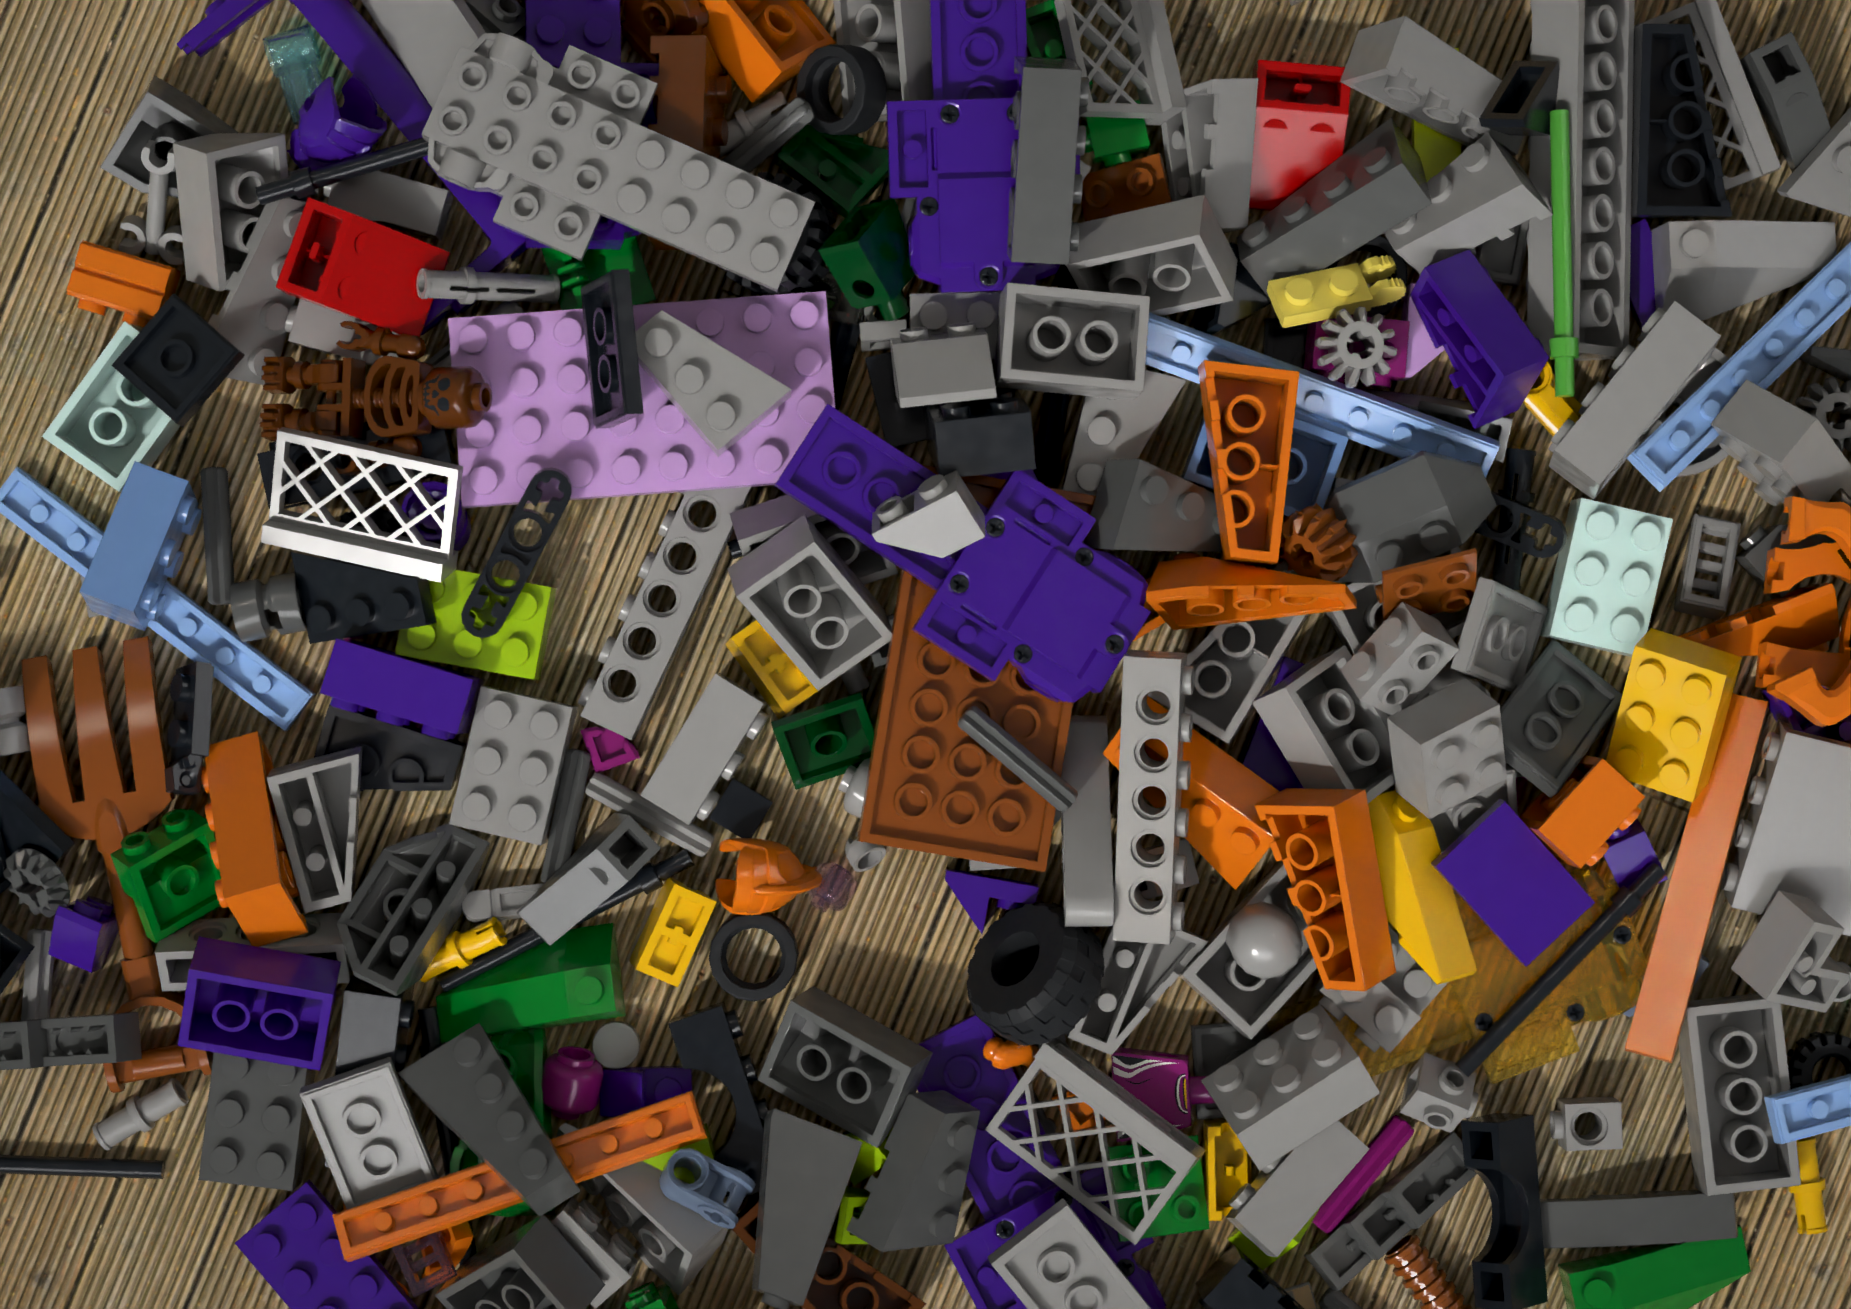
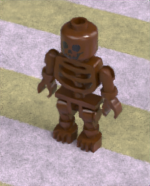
(398, 398)

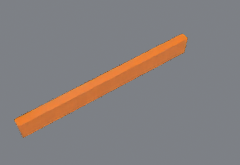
(1695, 886)
(481, 1191)

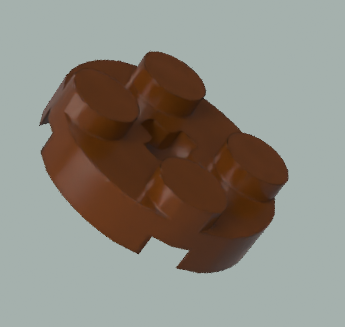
(641, 21)

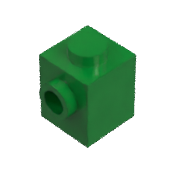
(1115, 139)

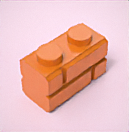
(120, 282)

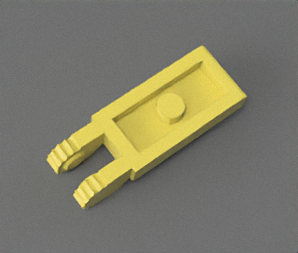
(1324, 292)

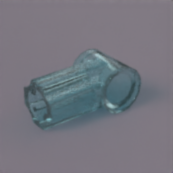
(296, 62)

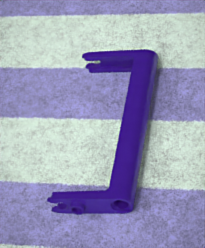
(393, 91)

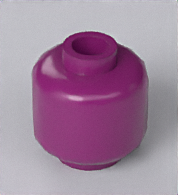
(571, 1082)

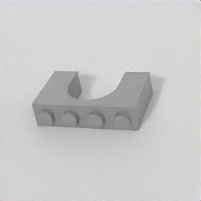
(389, 202)

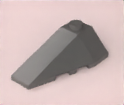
(166, 118)

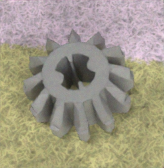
(1358, 330)
(1826, 399)

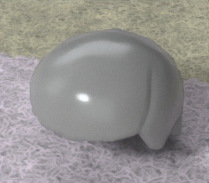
(1264, 940)

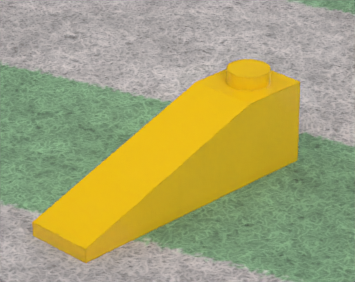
(1415, 893)

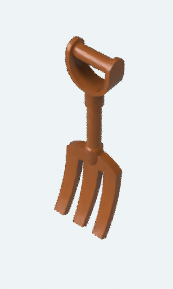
(110, 812)

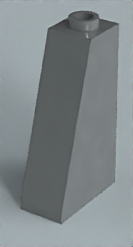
(799, 1198)

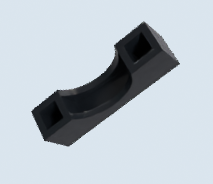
(709, 1043)
(1512, 1263)

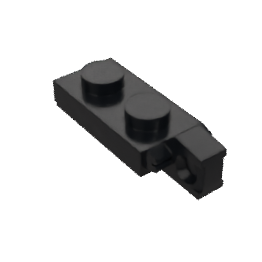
(190, 727)

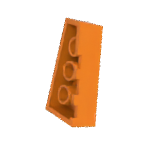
(1249, 447)
(1219, 803)
(249, 841)
(1334, 881)

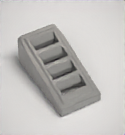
(1700, 605)

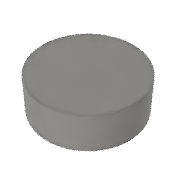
(616, 1044)

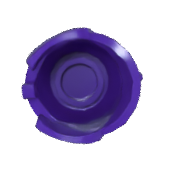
(334, 132)

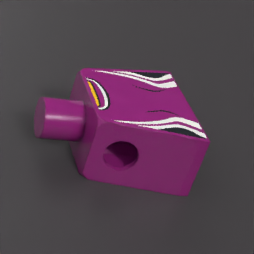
(1161, 1083)

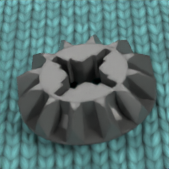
(29, 870)

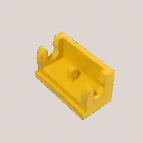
(770, 669)
(672, 932)
(1225, 1167)

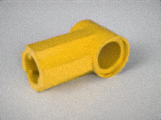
(1547, 408)

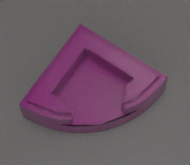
(608, 748)

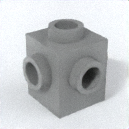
(1438, 1093)

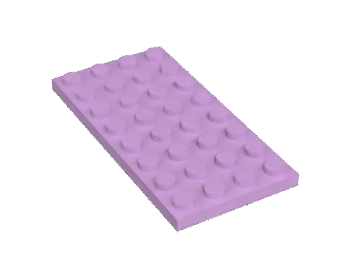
(546, 413)

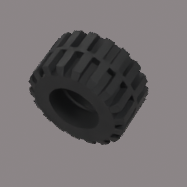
(806, 259)

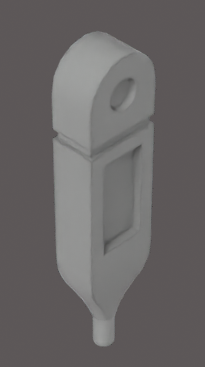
(497, 903)

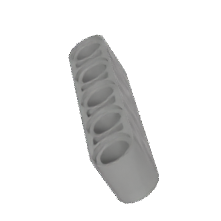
(1087, 826)

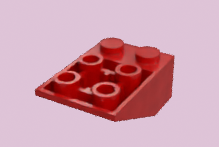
(1297, 127)
(359, 268)

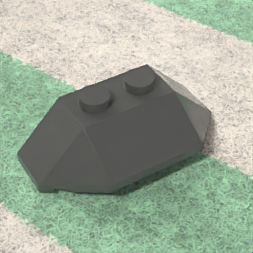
(1410, 512)
(409, 906)

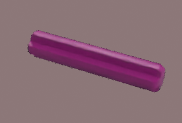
(1355, 1184)

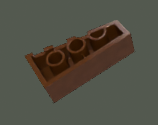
(690, 96)

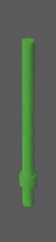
(1564, 345)

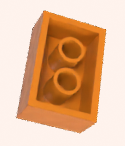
(1584, 813)

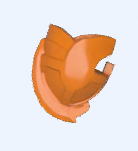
(765, 877)

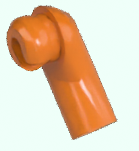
(1008, 1053)

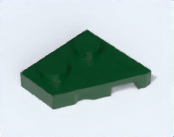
(835, 167)

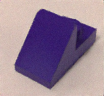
(975, 889)
(638, 1087)

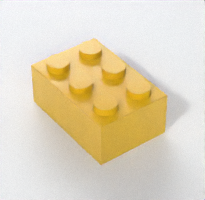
(1672, 714)

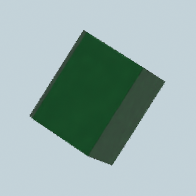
(825, 739)

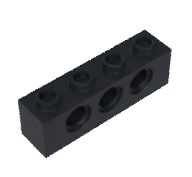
(436, 446)

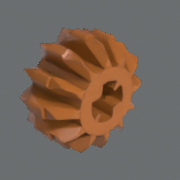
(1317, 544)

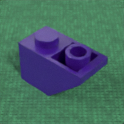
(84, 933)

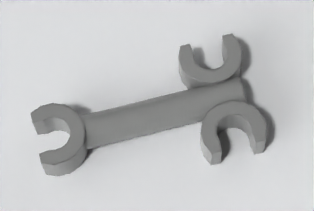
(151, 232)

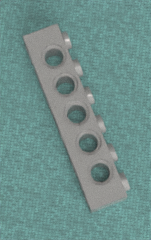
(627, 714)
(1135, 916)

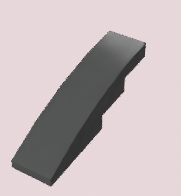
(1391, 1213)
(1638, 1219)

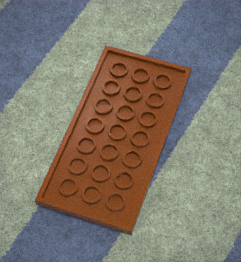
(931, 780)

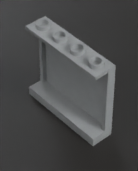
(1796, 827)

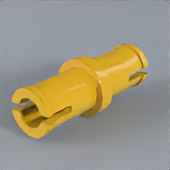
(462, 947)
(1809, 1194)

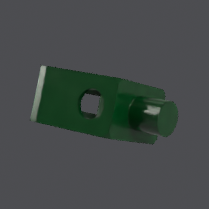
(871, 258)

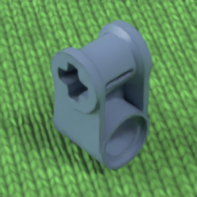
(709, 1188)

